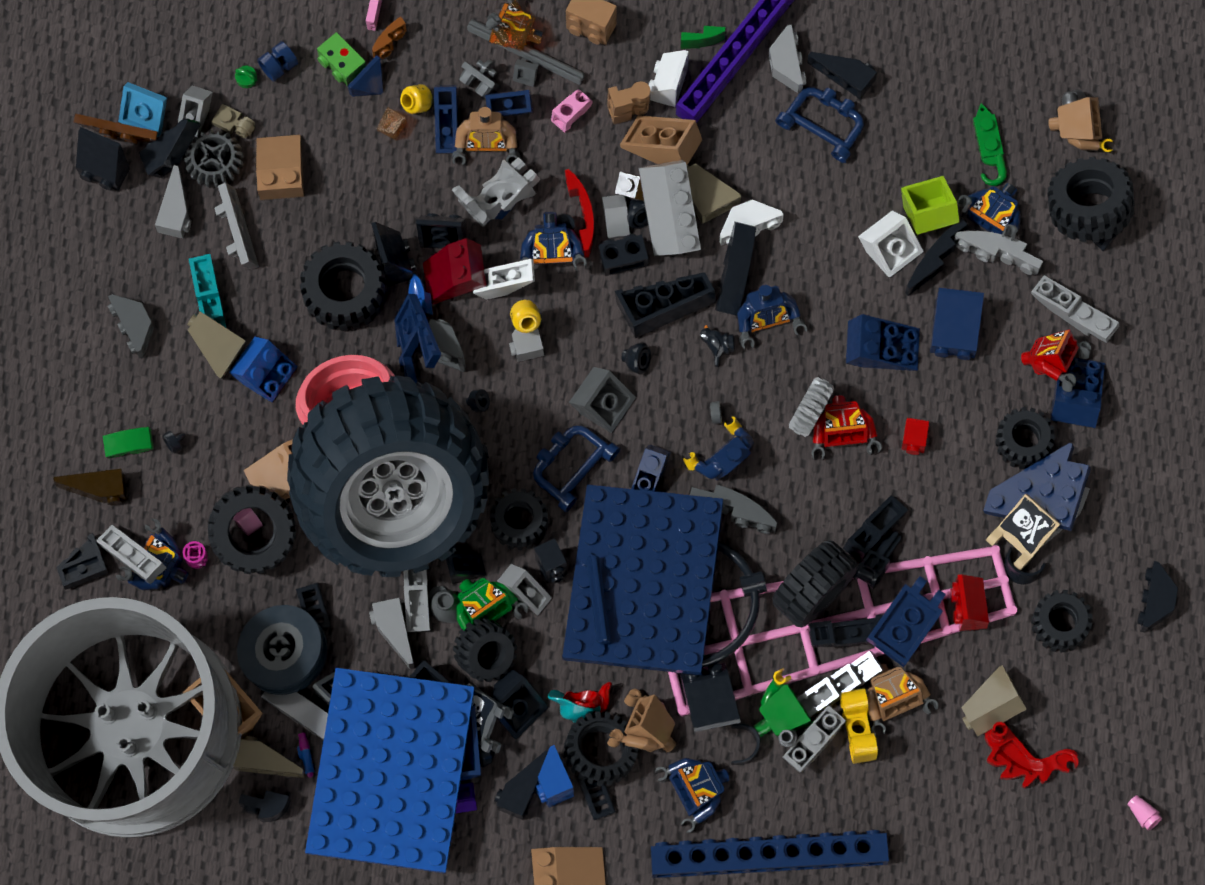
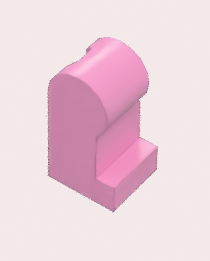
(570, 110)
(247, 521)

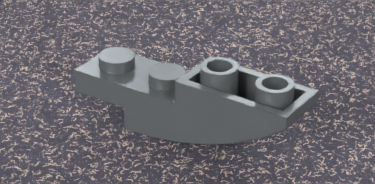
(743, 509)

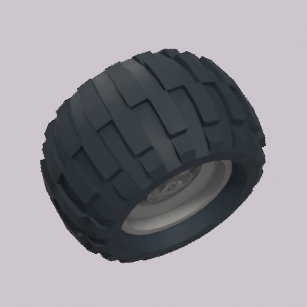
(403, 512)

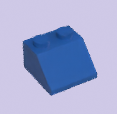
(553, 780)

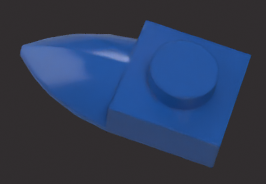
(416, 287)

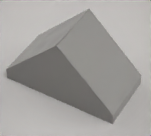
(616, 216)

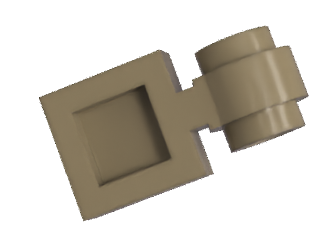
(229, 119)

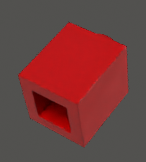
(915, 436)

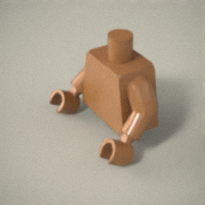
(648, 726)

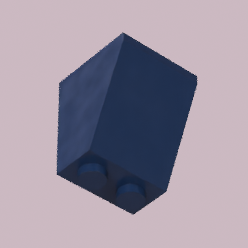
(956, 323)

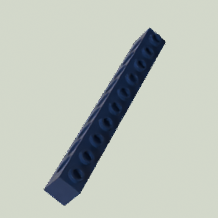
(781, 862)

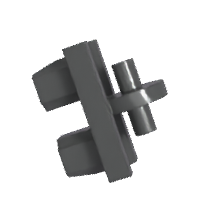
(470, 73)

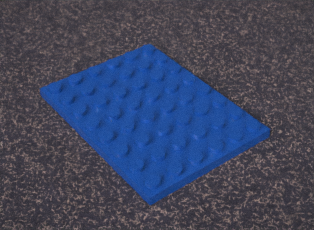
(390, 770)

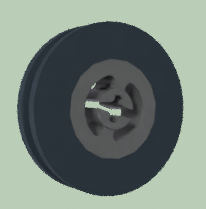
(289, 670)

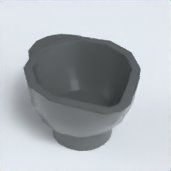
(443, 604)

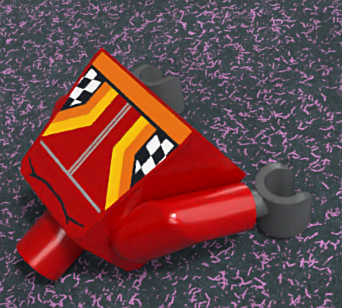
(1053, 356)
(844, 425)

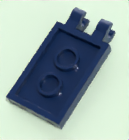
(906, 622)

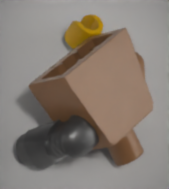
(1079, 121)

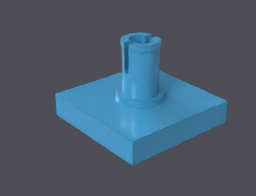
(142, 108)

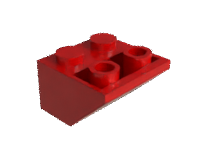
(970, 602)

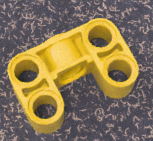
(855, 708)

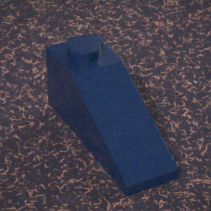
(445, 117)

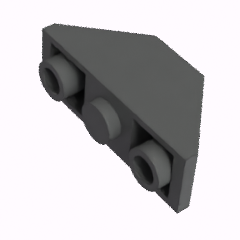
(133, 322)

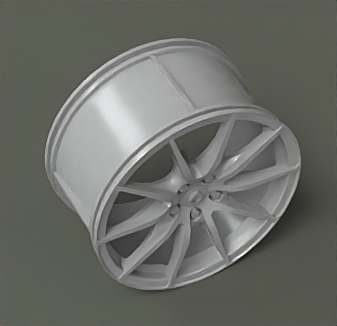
(126, 722)

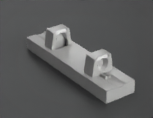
(242, 242)
(131, 554)

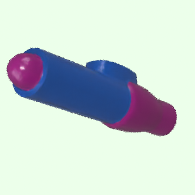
(305, 755)

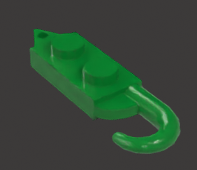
(989, 144)

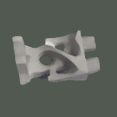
(506, 186)

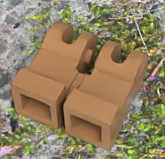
(628, 102)

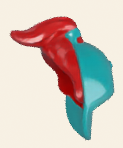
(579, 704)

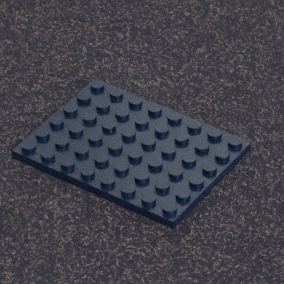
(655, 577)

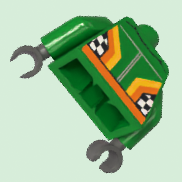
(485, 601)

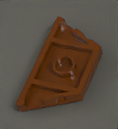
(113, 129)

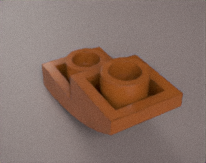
(384, 45)

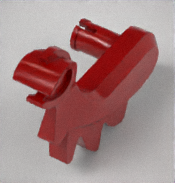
(1018, 761)

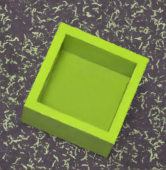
(930, 205)

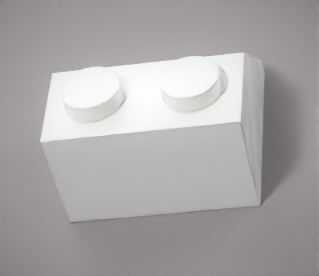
(669, 77)
(891, 243)

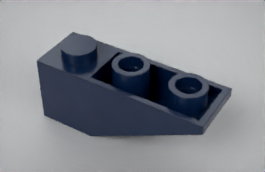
(651, 468)

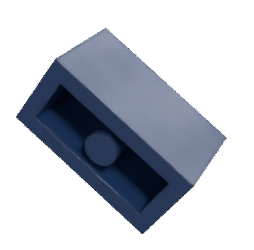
(510, 103)

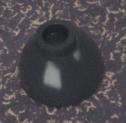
(636, 214)
(637, 357)

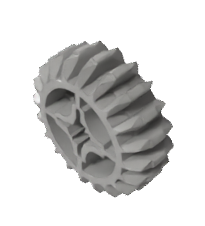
(811, 406)

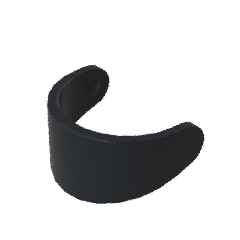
(1018, 576)
(750, 729)

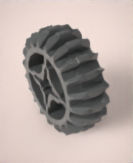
(225, 145)

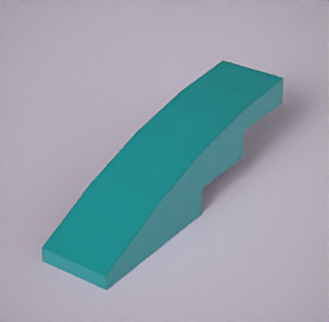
(207, 288)

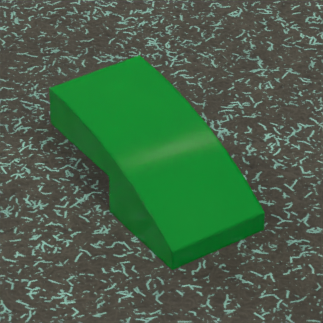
(710, 36)
(128, 441)

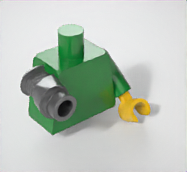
(782, 711)

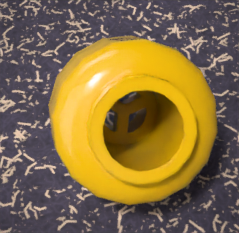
(416, 99)
(525, 316)

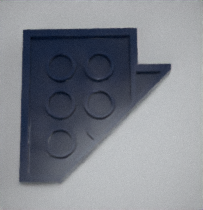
(1051, 482)

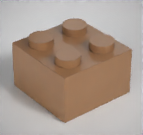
(591, 19)

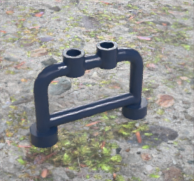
(845, 108)
(560, 441)

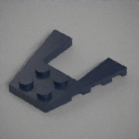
(411, 329)

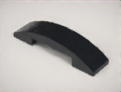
(841, 633)

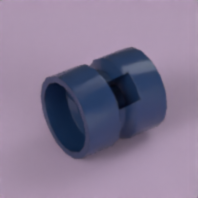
(270, 64)

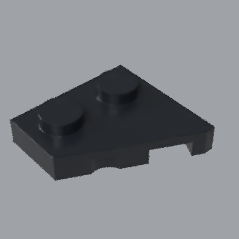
(82, 565)

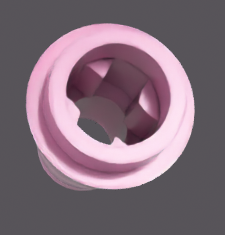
(1144, 812)

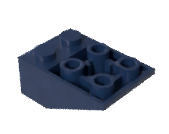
(882, 344)
(1084, 401)

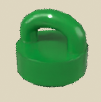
(245, 76)

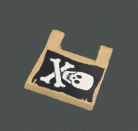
(1026, 529)

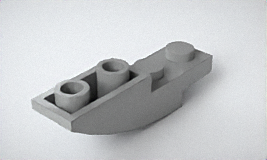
(990, 245)
(1073, 310)

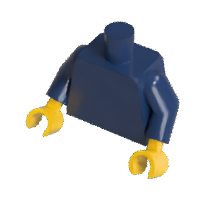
(726, 457)

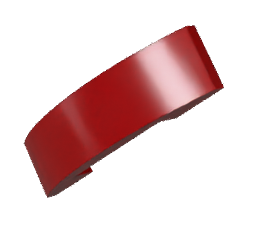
(575, 189)

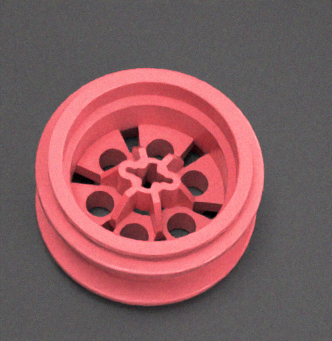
(334, 375)

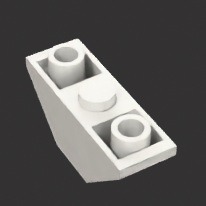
(753, 214)

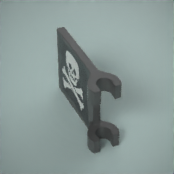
(486, 714)

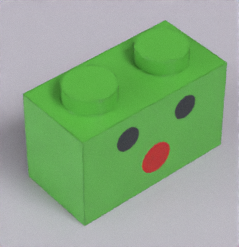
(340, 59)

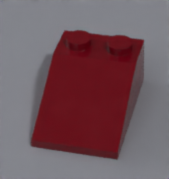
(454, 270)

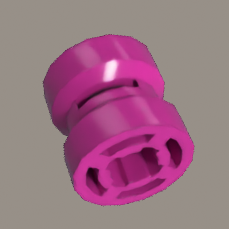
(197, 559)

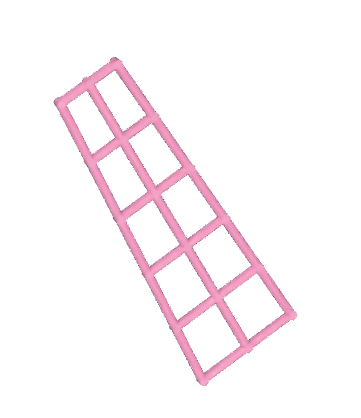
(869, 611)

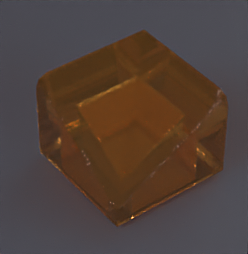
(391, 123)

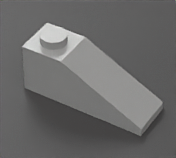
(173, 213)
(391, 625)

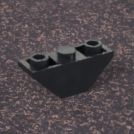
(1158, 597)

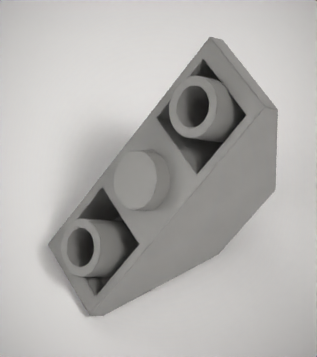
(786, 60)
(814, 739)

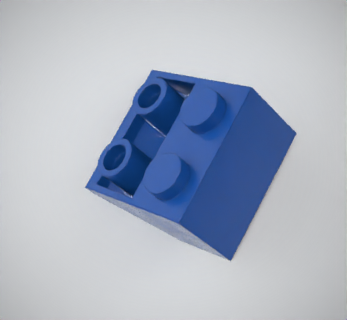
(263, 368)

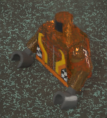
(513, 27)

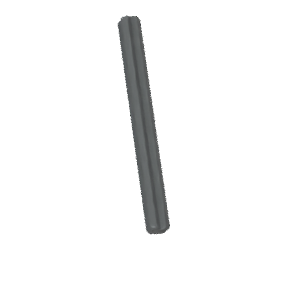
(532, 55)

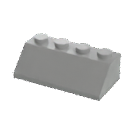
(669, 208)

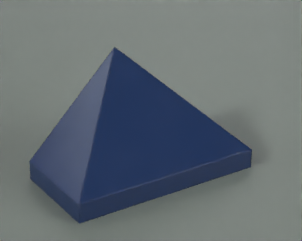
(368, 80)

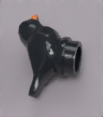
(717, 343)

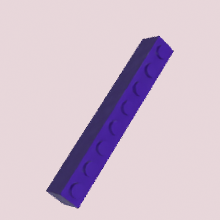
(730, 58)

